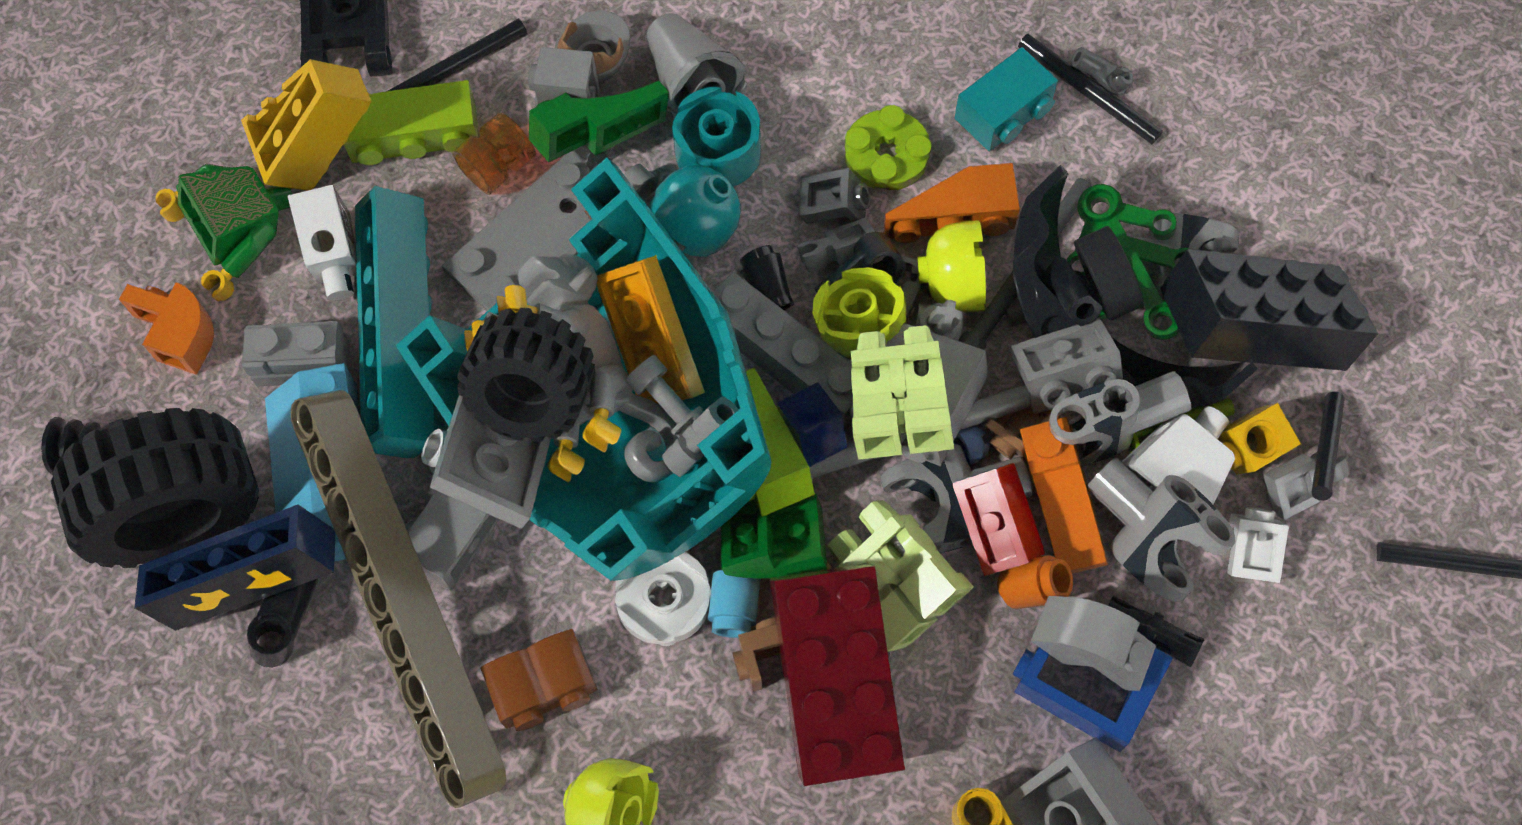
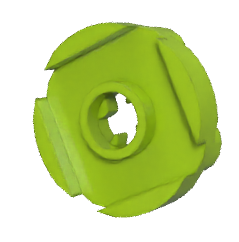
(888, 127)

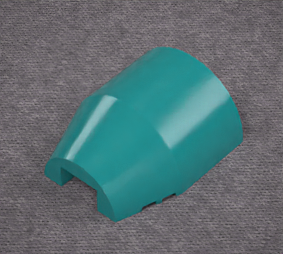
(606, 510)

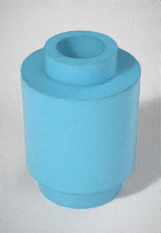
(733, 604)

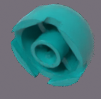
(697, 209)

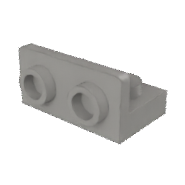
(1066, 363)

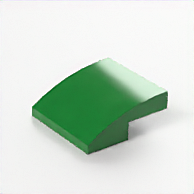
(774, 544)

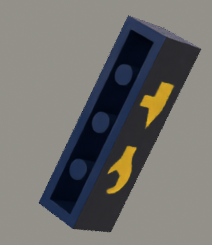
(236, 568)

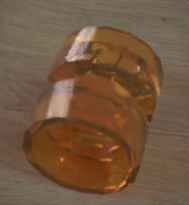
(497, 150)

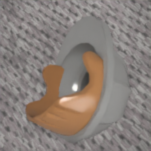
(603, 35)

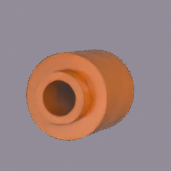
(1035, 581)

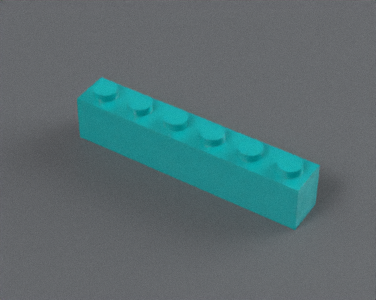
(390, 305)

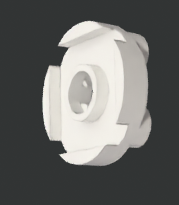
(670, 622)

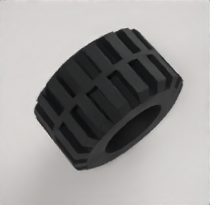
(526, 375)

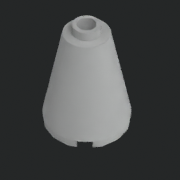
(691, 60)

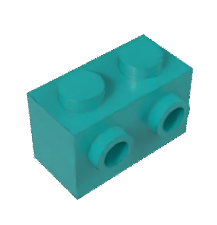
(1006, 99)

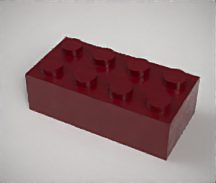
(837, 674)

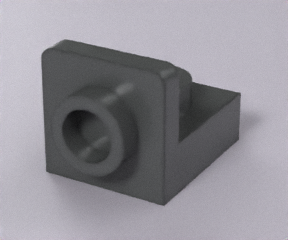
(833, 196)

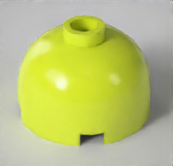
(955, 266)
(858, 304)
(611, 794)

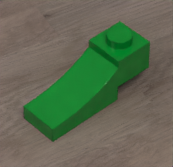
(598, 122)

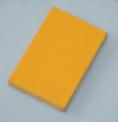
(648, 324)

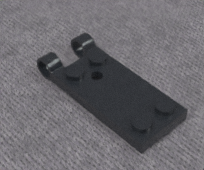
(361, 26)

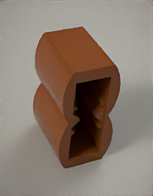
(539, 680)

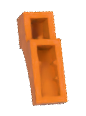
(1064, 497)

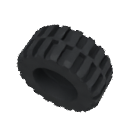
(153, 486)

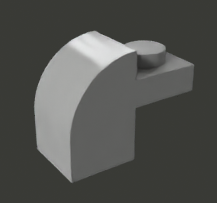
(1094, 636)

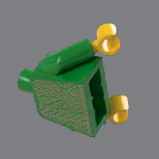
(229, 215)

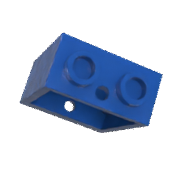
(1112, 733)

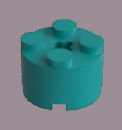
(718, 133)

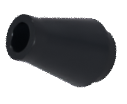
(766, 273)

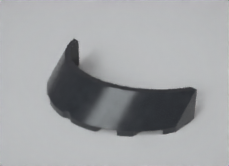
(1038, 246)

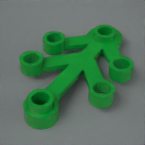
(1134, 248)

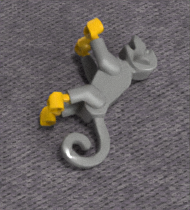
(563, 289)

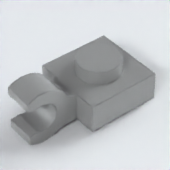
(1292, 482)

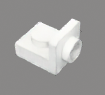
(1258, 545)

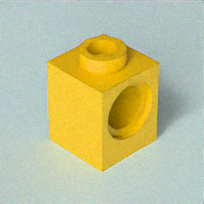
(1272, 434)

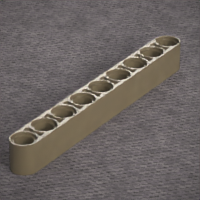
(398, 598)

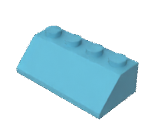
(290, 471)

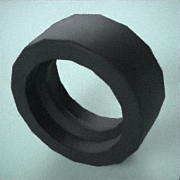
(1109, 273)

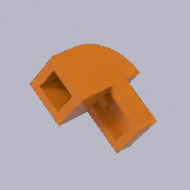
(180, 327)

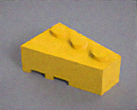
(306, 124)

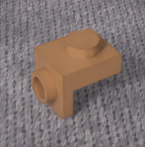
(1006, 431)
(756, 646)

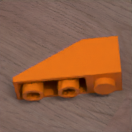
(972, 194)

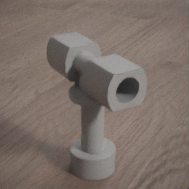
(691, 425)

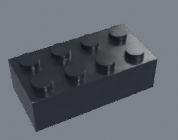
(1267, 310)

